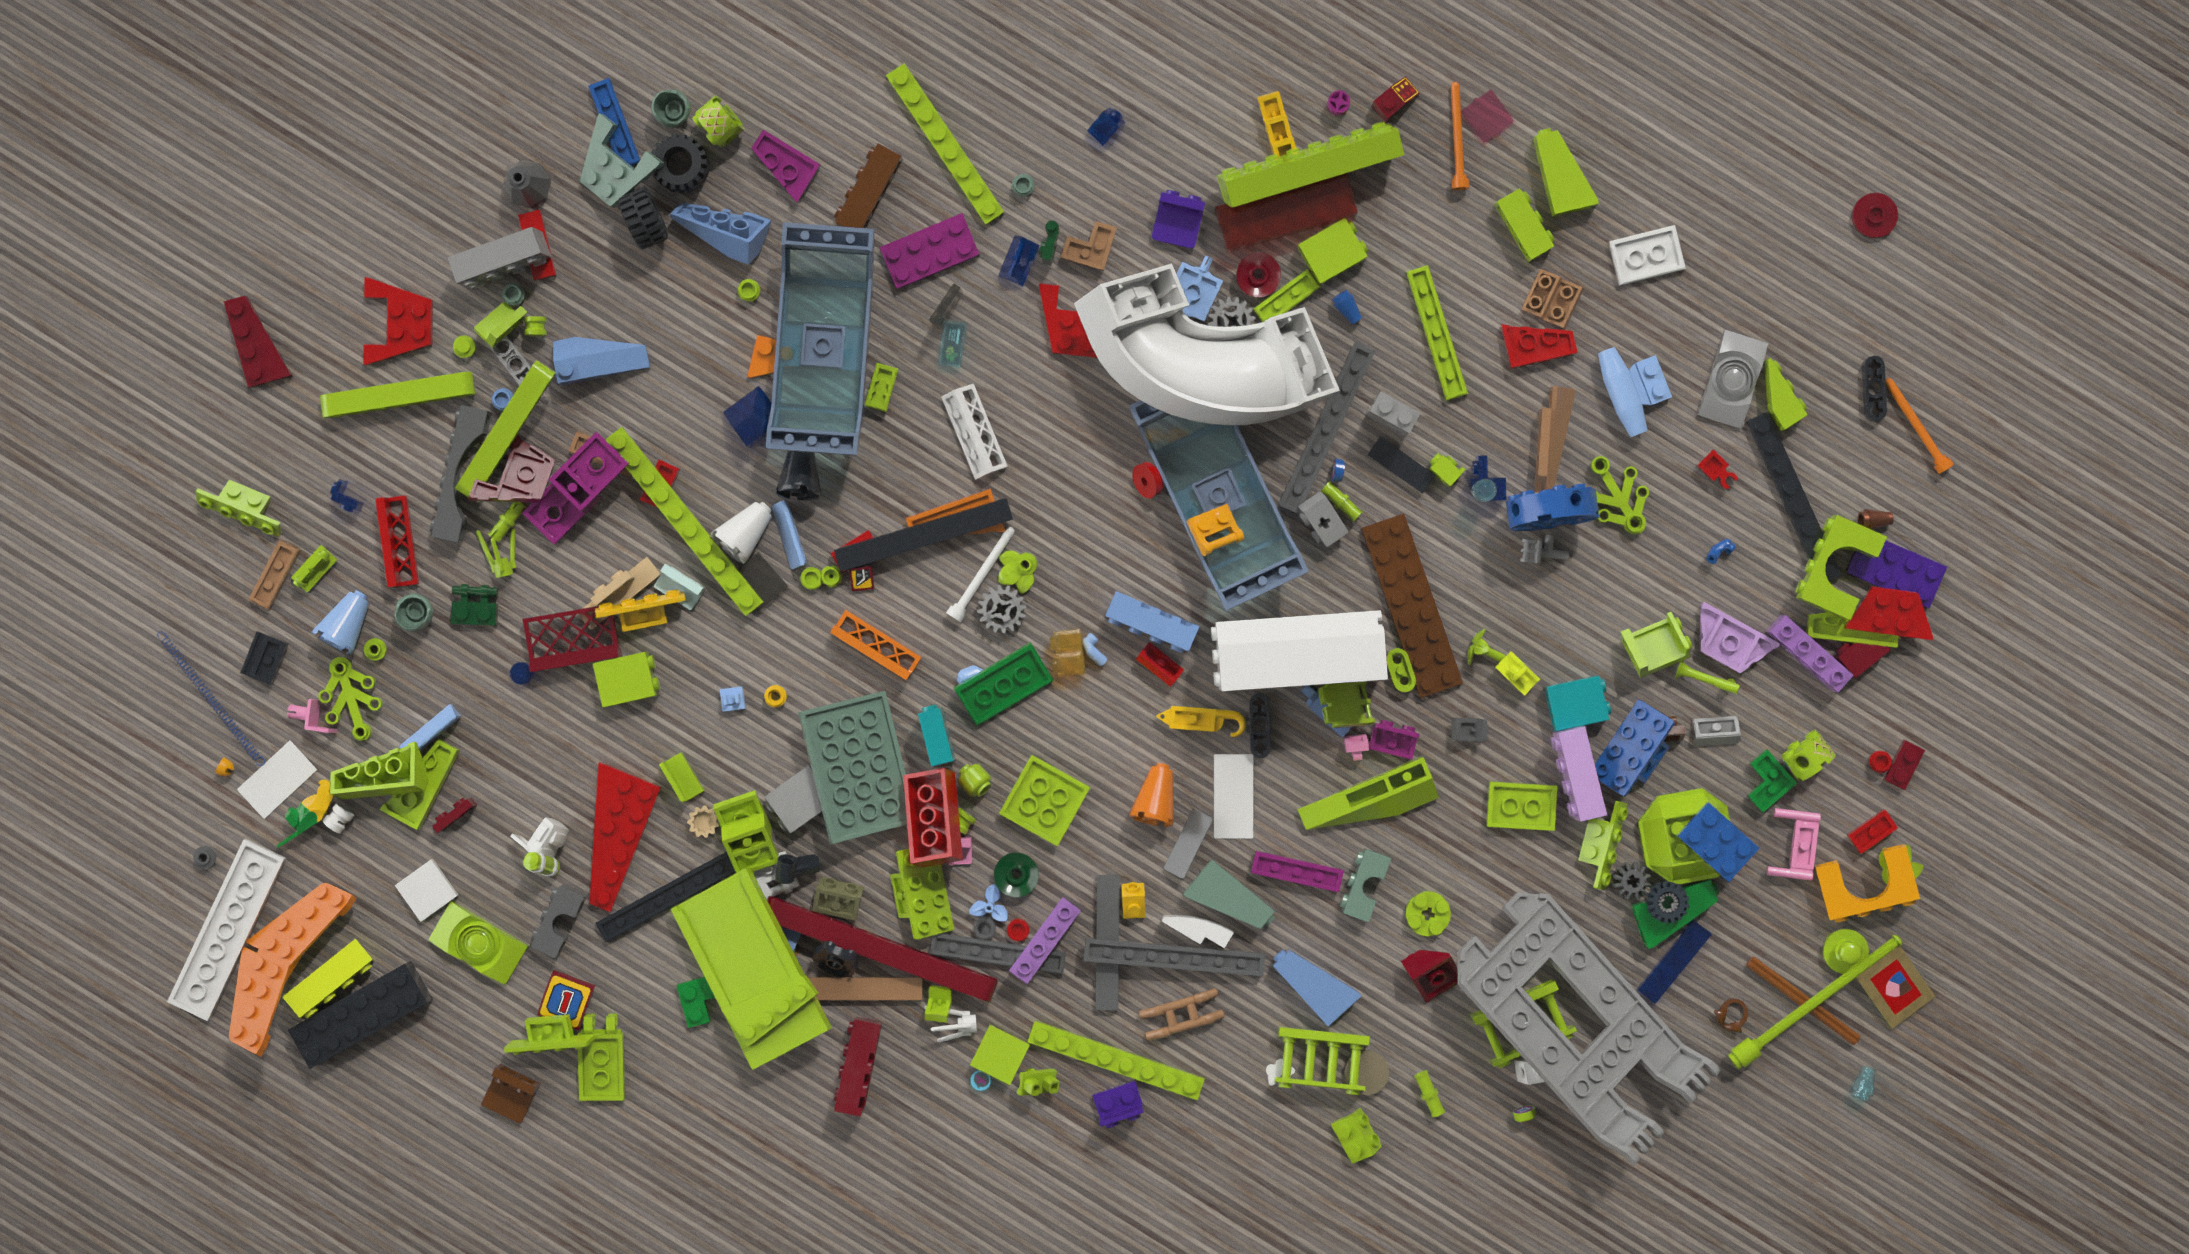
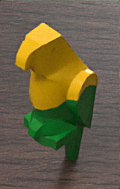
(309, 811)

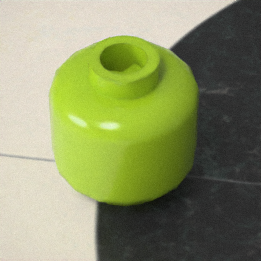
(974, 780)

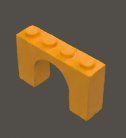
(1900, 887)

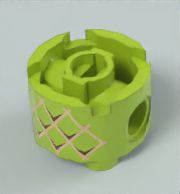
(719, 122)
(1808, 756)

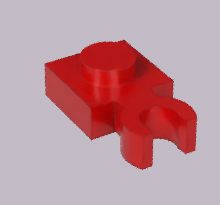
(1714, 467)

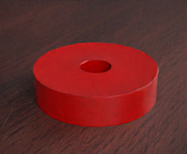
(1147, 480)

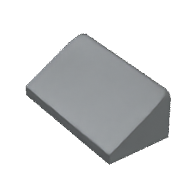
(1716, 731)

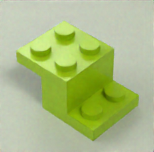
(746, 832)

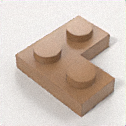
(1091, 253)

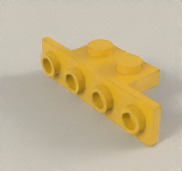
(641, 613)

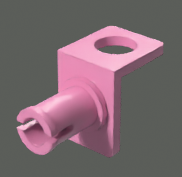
(310, 715)

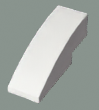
(1199, 928)

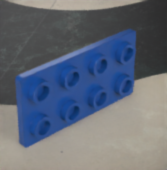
(1634, 749)

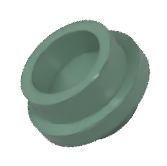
(1023, 185)
(513, 294)

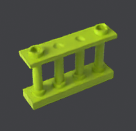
(1544, 990)
(1312, 1039)

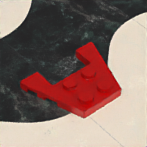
(407, 321)
(1064, 326)

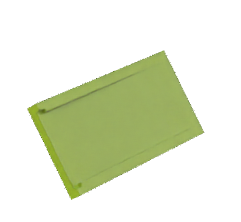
(745, 956)

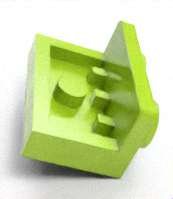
(1356, 1136)

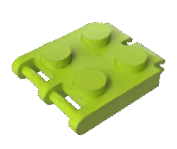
(1345, 704)

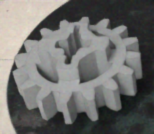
(1236, 313)
(996, 600)

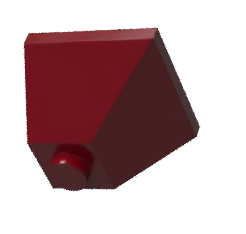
(1431, 972)

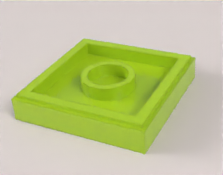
(999, 1055)

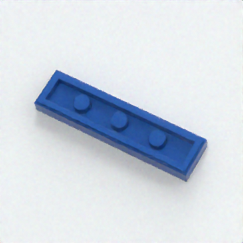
(608, 104)

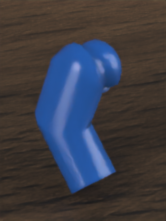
(1716, 550)

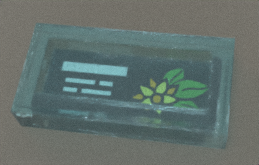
(952, 343)

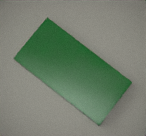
(1003, 684)

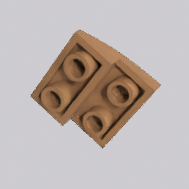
(1552, 299)

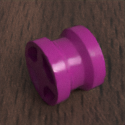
(1339, 98)

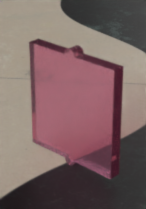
(1487, 116)

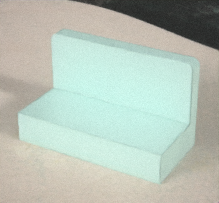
(675, 580)

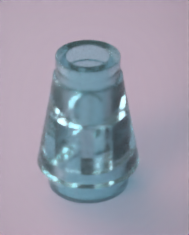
(1864, 1084)

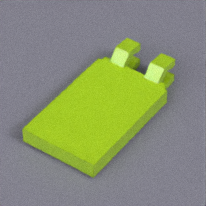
(602, 1062)

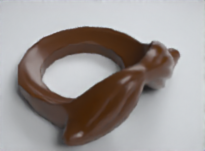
(1722, 1012)

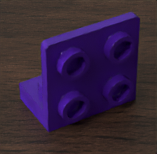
(1118, 1104)

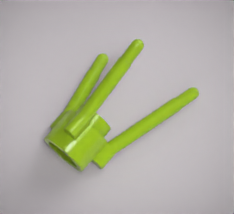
(500, 566)

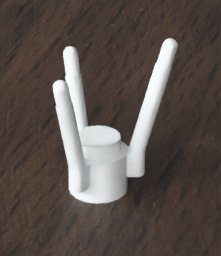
(966, 1025)

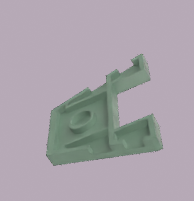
(607, 172)

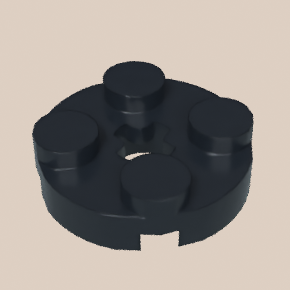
(835, 959)

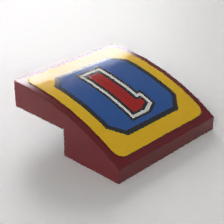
(566, 996)

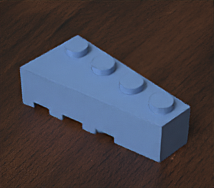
(1152, 622)

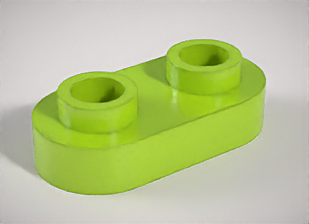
(1401, 669)

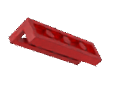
(388, 541)

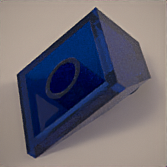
(750, 416)

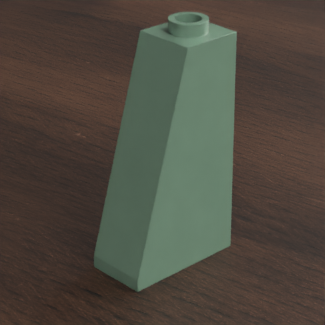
(1226, 894)

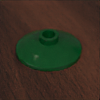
(1016, 886)

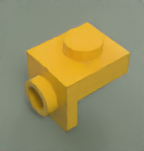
(1133, 900)

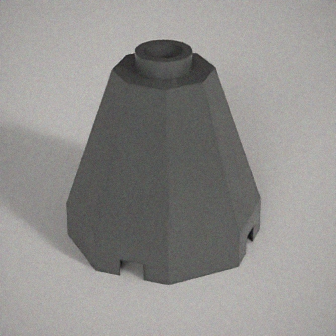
(526, 183)

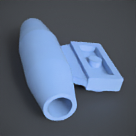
(1632, 388)

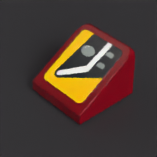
(862, 578)

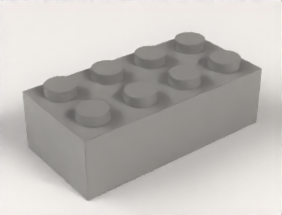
(499, 258)

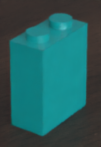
(1577, 702)
(936, 735)

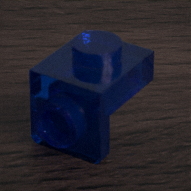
(347, 502)

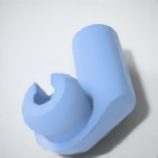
(1091, 651)
(968, 672)

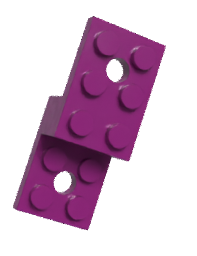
(576, 488)

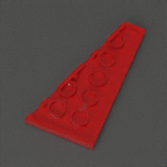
(620, 820)

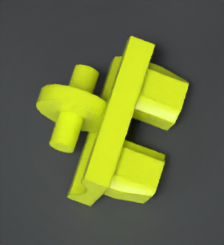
(1517, 673)

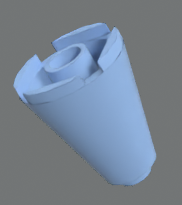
(344, 622)

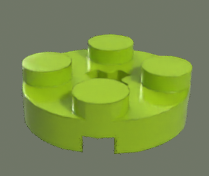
(1416, 919)

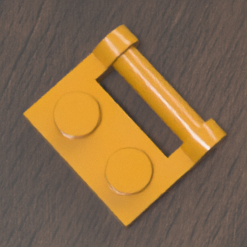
(1212, 523)

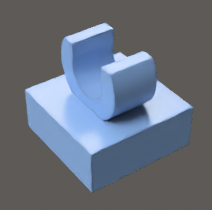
(732, 698)

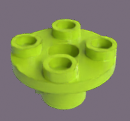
(1844, 949)

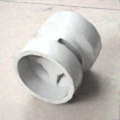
(338, 818)

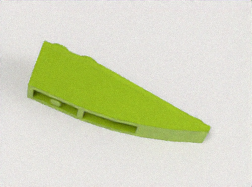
(1374, 798)

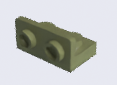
(837, 898)

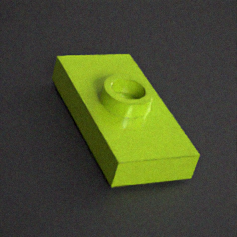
(881, 387)

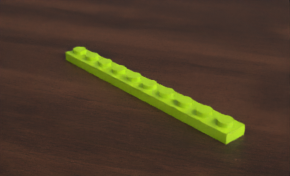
(685, 522)

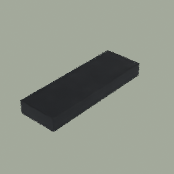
(1401, 465)

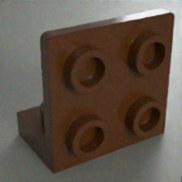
(510, 1093)

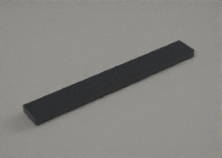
(923, 534)
(665, 897)

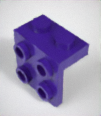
(1178, 219)

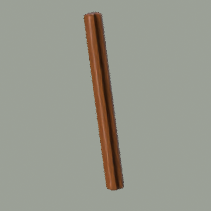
(1800, 998)

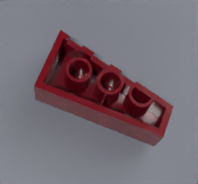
(858, 1066)

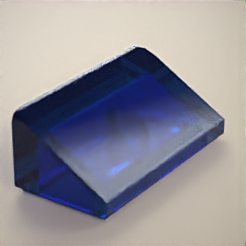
(1018, 260)

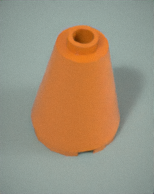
(1155, 798)

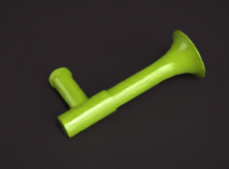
(1727, 685)

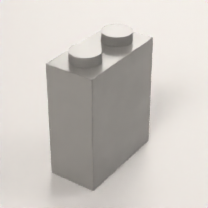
(1392, 414)
(795, 800)

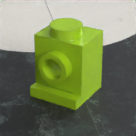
(1445, 469)

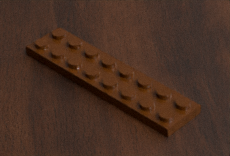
(1412, 605)

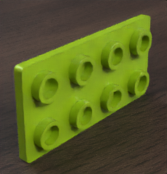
(921, 897)

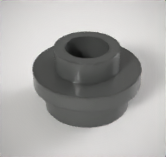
(211, 857)

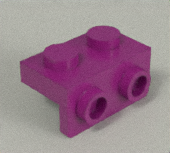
(1393, 740)

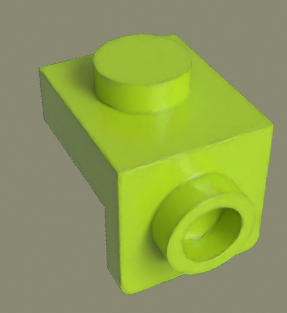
(938, 1004)

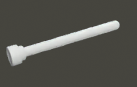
(958, 609)

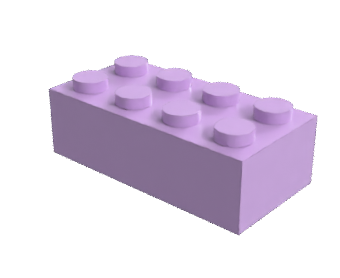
(1579, 773)

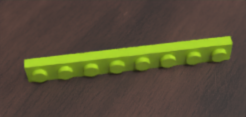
(945, 144)
(1116, 1060)

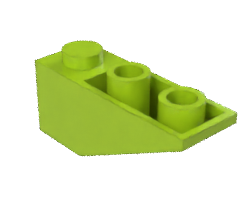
(1781, 401)

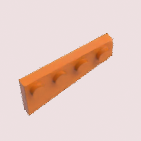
(955, 506)

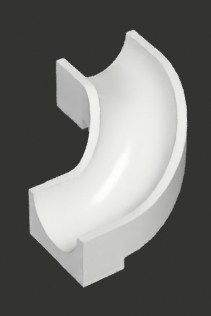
(1201, 369)

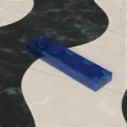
(1674, 961)

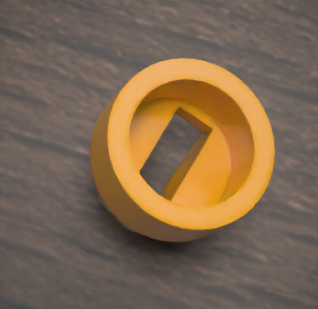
(223, 766)

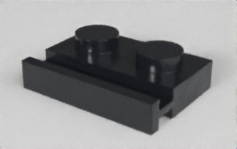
(264, 658)

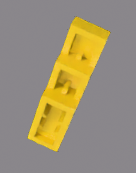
(1276, 123)

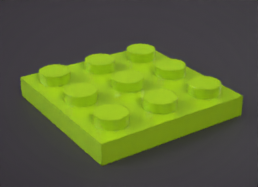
(1044, 800)

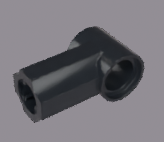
(791, 867)

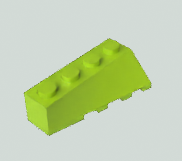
(387, 774)

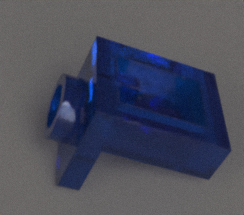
(1106, 125)

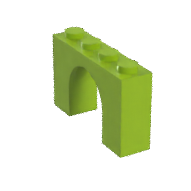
(1815, 587)

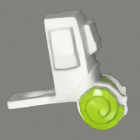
(543, 847)

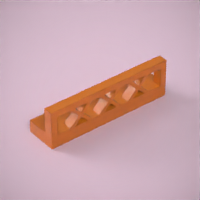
(870, 651)

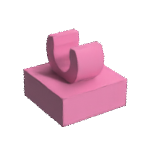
(1356, 745)

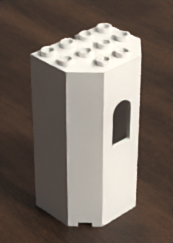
(1299, 651)

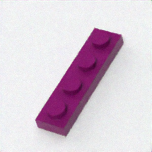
(1297, 871)

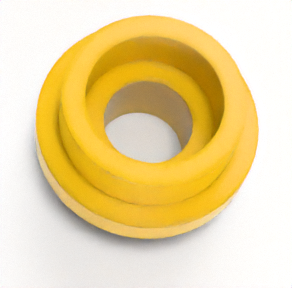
(768, 696)

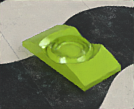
(478, 943)

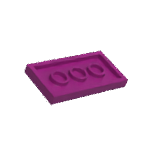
(929, 251)

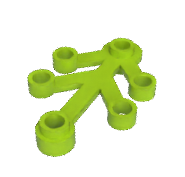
(1620, 498)
(349, 694)

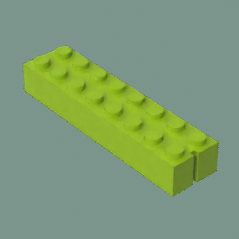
(1310, 164)

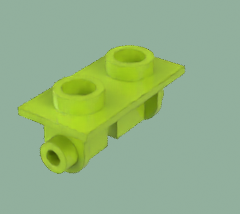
(313, 569)

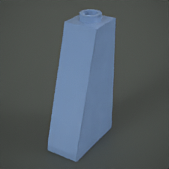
(1318, 988)

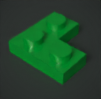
(1774, 784)
(693, 997)

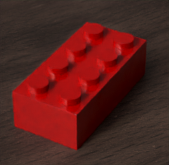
(932, 817)

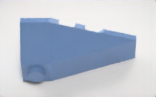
(731, 234)
(589, 359)

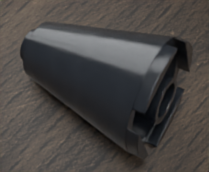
(799, 477)

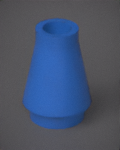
(1347, 306)

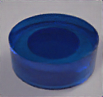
(521, 673)

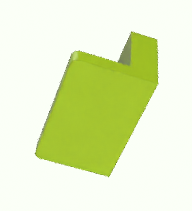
(499, 323)
(681, 777)

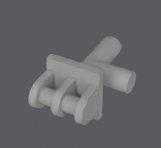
(1537, 551)

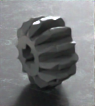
(1627, 888)

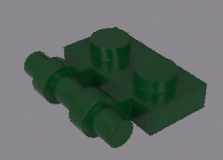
(1048, 248)
(474, 612)

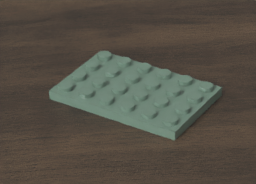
(856, 766)

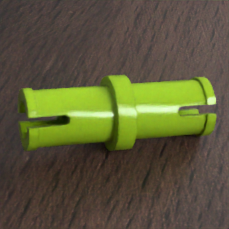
(1341, 501)
(507, 521)
(1429, 1093)

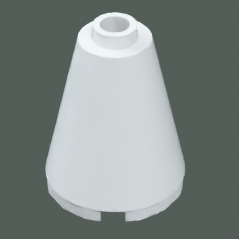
(743, 531)

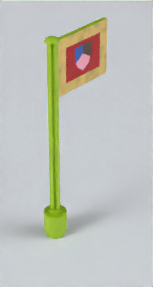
(1886, 978)

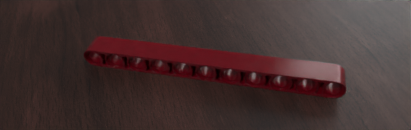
(883, 950)

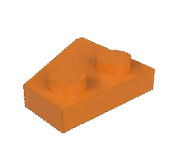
(763, 357)

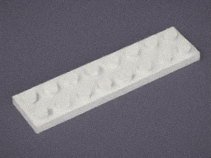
(226, 929)

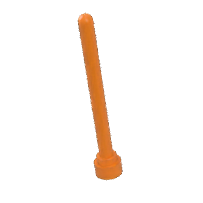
(1460, 180)
(1941, 461)

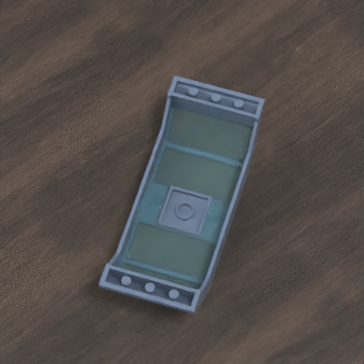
(822, 339)
(1211, 468)

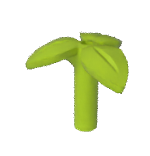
(1481, 647)

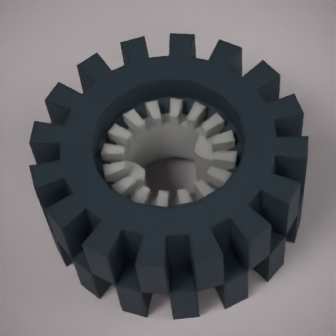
(1677, 907)

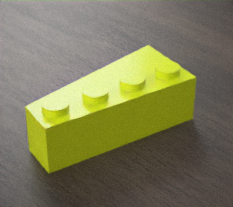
(328, 979)

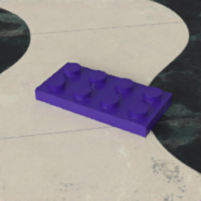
(1899, 570)

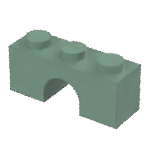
(1369, 865)

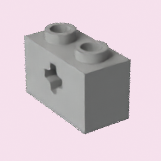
(1332, 527)

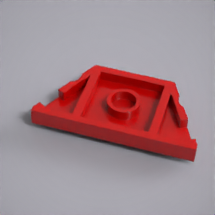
(1891, 614)

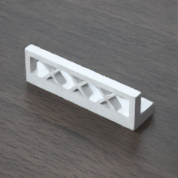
(970, 432)

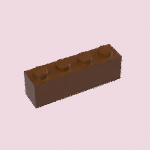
(869, 188)

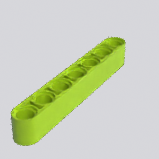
(397, 394)
(507, 427)

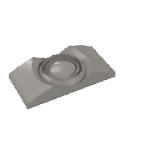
(1732, 379)

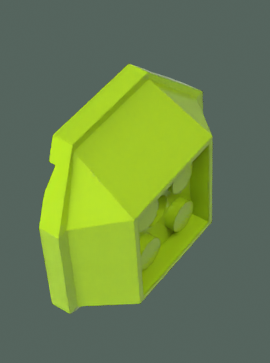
(1659, 830)

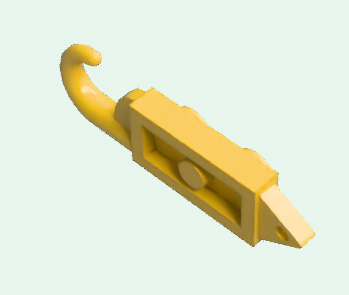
(1201, 719)

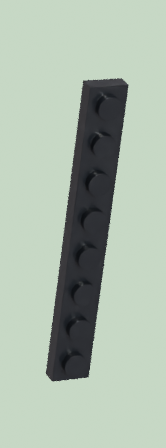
(1789, 488)

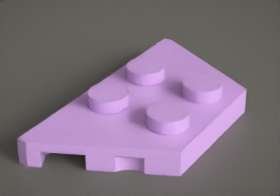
(1731, 640)

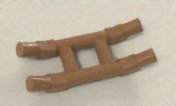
(1189, 1002)

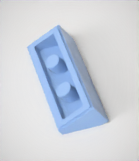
(789, 534)
(434, 727)

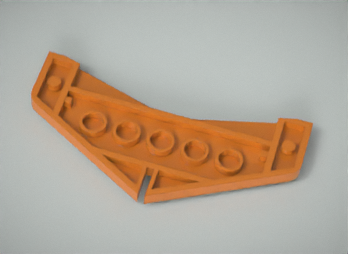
(280, 949)

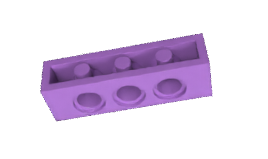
(1809, 653)
(1044, 941)

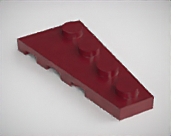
(255, 347)

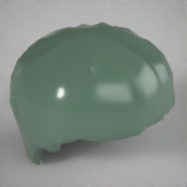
(670, 108)
(413, 612)

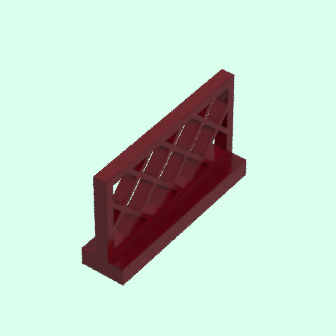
(574, 657)

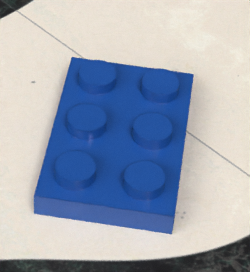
(1718, 842)

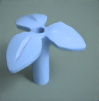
(992, 895)

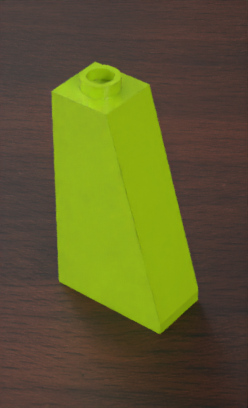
(1562, 177)

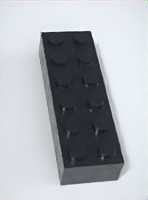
(360, 1014)

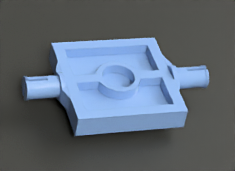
(1199, 288)

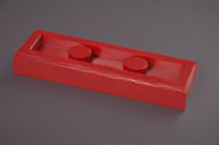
(535, 220)

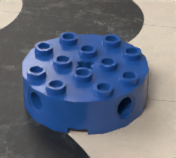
(1552, 508)

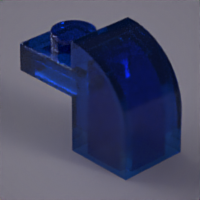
(1480, 468)

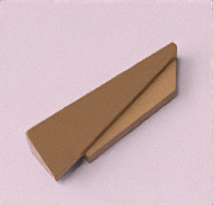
(1551, 436)

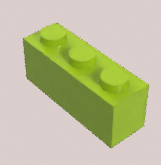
(1525, 224)

